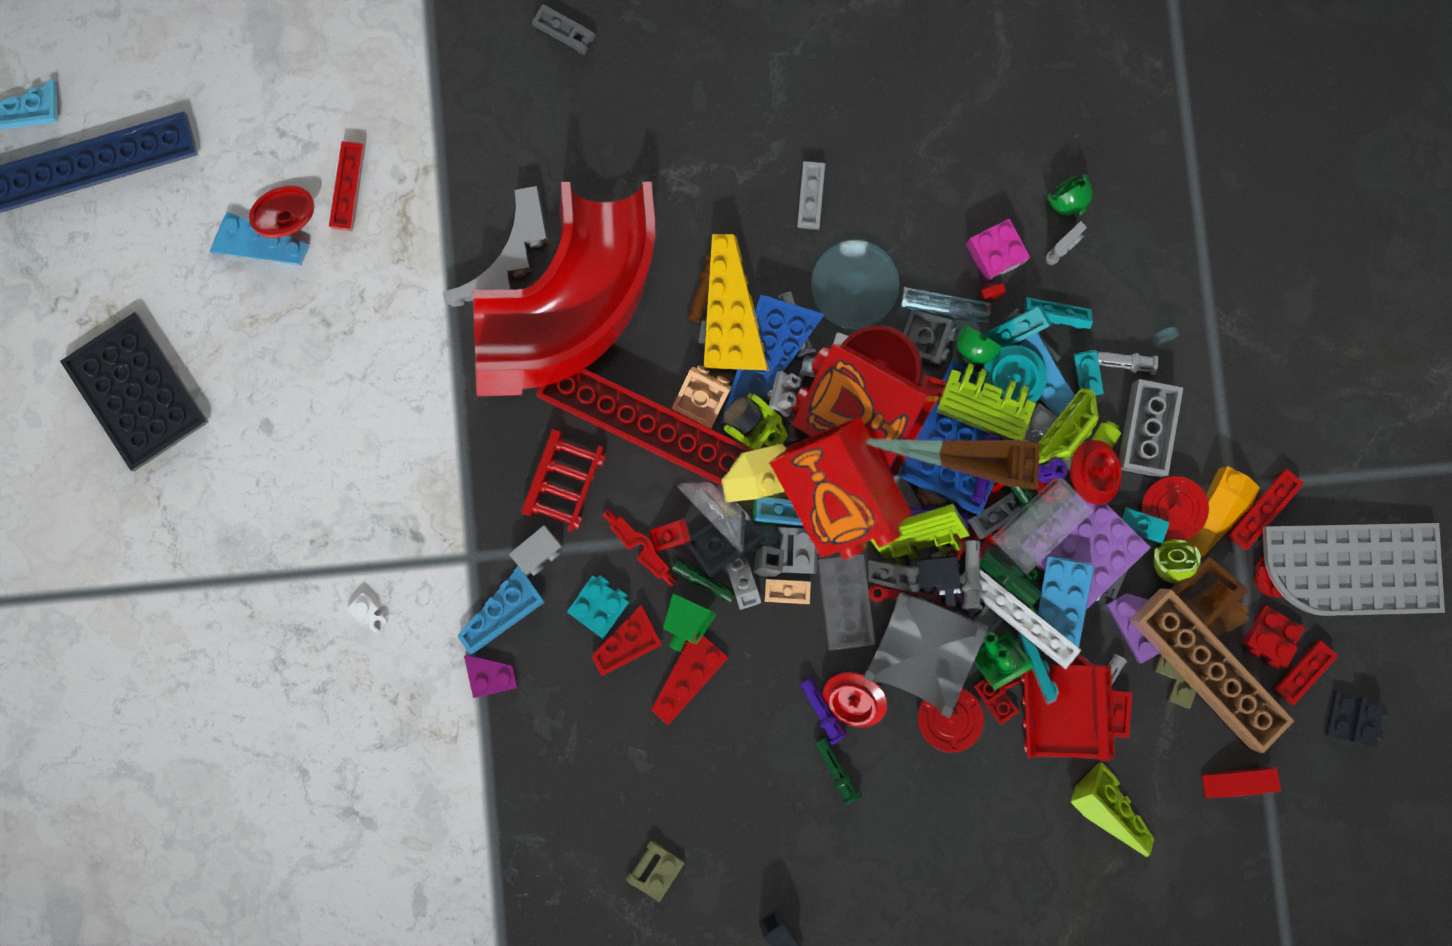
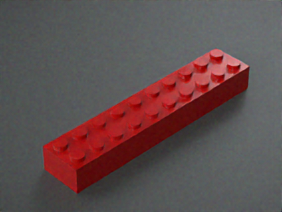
(645, 424)

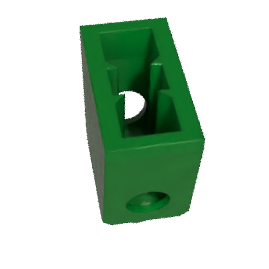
(686, 621)

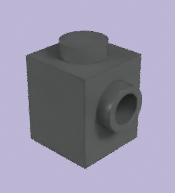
(768, 561)

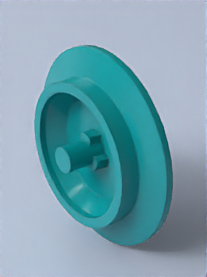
(1020, 366)

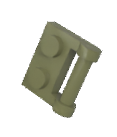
(661, 875)

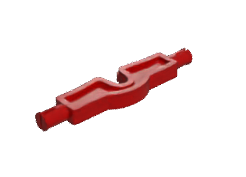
(648, 556)

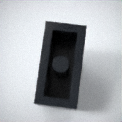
(940, 573)

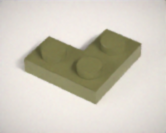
(1181, 691)

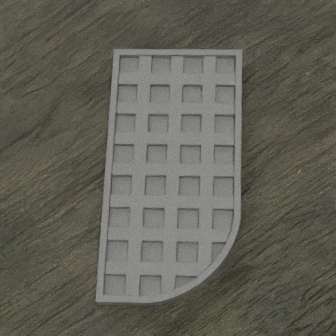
(1357, 568)

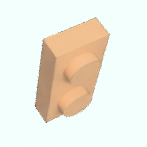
(787, 591)

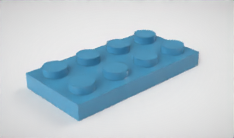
(1066, 596)

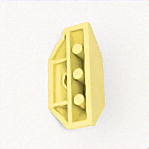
(752, 475)

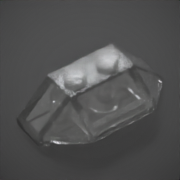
(724, 515)

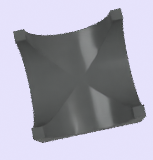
(927, 651)

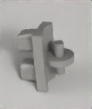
(782, 395)

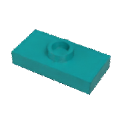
(1146, 525)

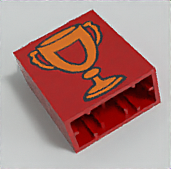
(858, 386)
(842, 490)

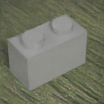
(536, 551)

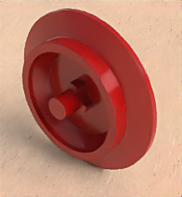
(1096, 472)
(1180, 503)
(855, 699)
(956, 732)

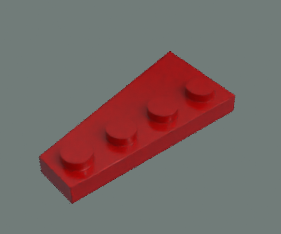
(688, 676)

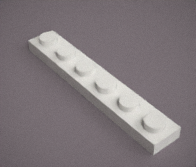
(1026, 621)

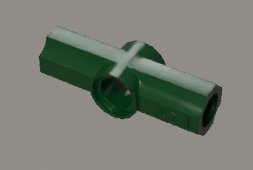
(1010, 579)

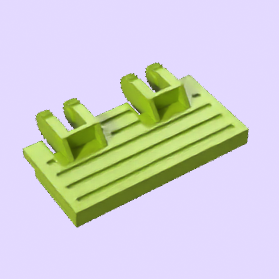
(985, 408)
(925, 531)

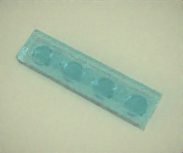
(946, 304)

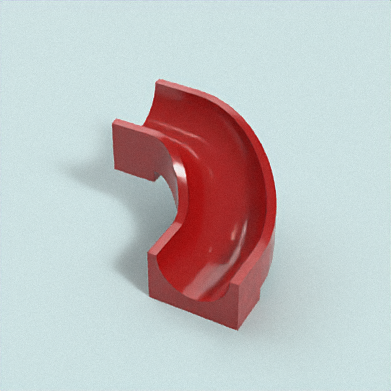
(578, 303)

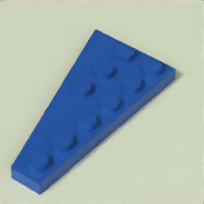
(782, 332)

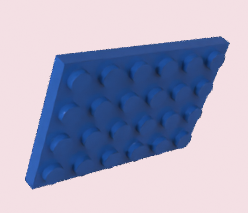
(939, 480)

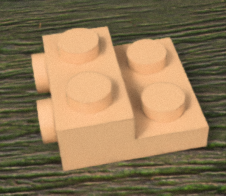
(702, 396)

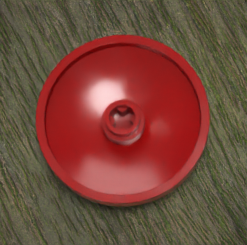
(889, 349)

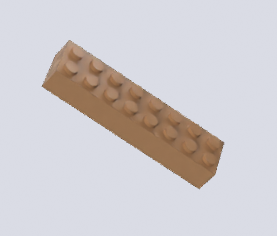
(1211, 670)

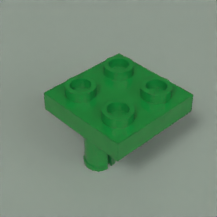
(1001, 659)

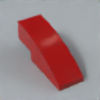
(1241, 782)

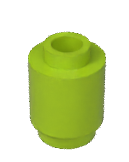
(1107, 433)

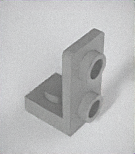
(743, 583)

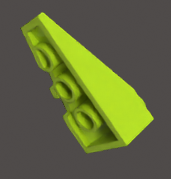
(1105, 805)

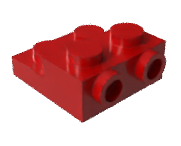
(1273, 637)

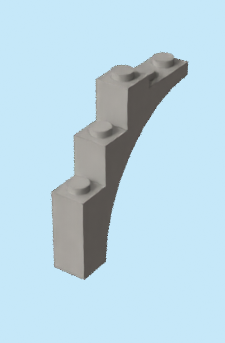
(514, 260)

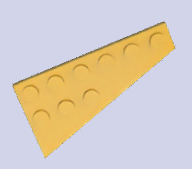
(731, 318)

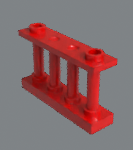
(548, 463)

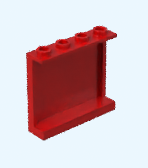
(1078, 720)

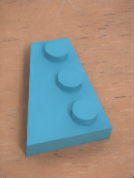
(31, 109)

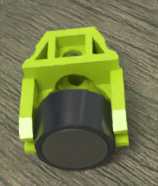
(745, 414)

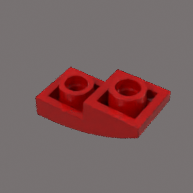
(996, 701)

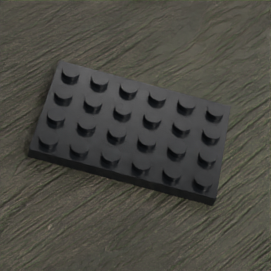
(134, 391)

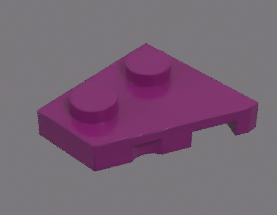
(489, 676)

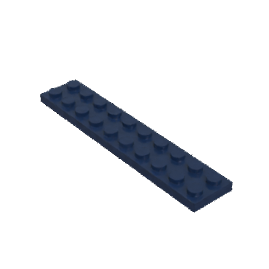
(96, 161)

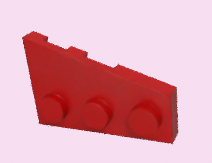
(629, 642)

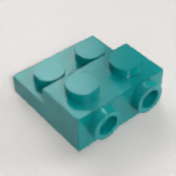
(599, 605)

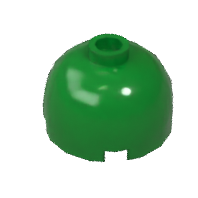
(1072, 196)
(976, 346)

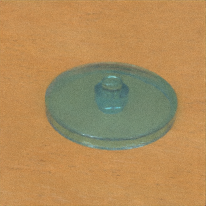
(855, 284)

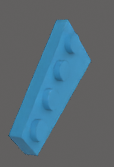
(1057, 391)
(508, 606)

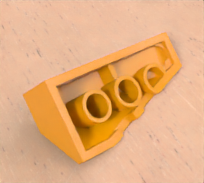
(1228, 501)

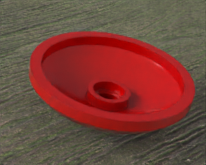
(281, 211)

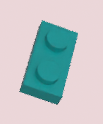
(1088, 371)

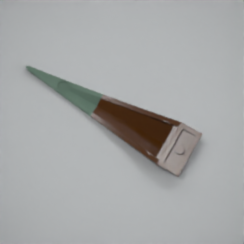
(995, 460)

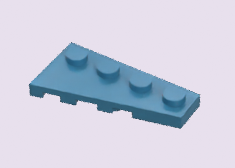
(240, 240)

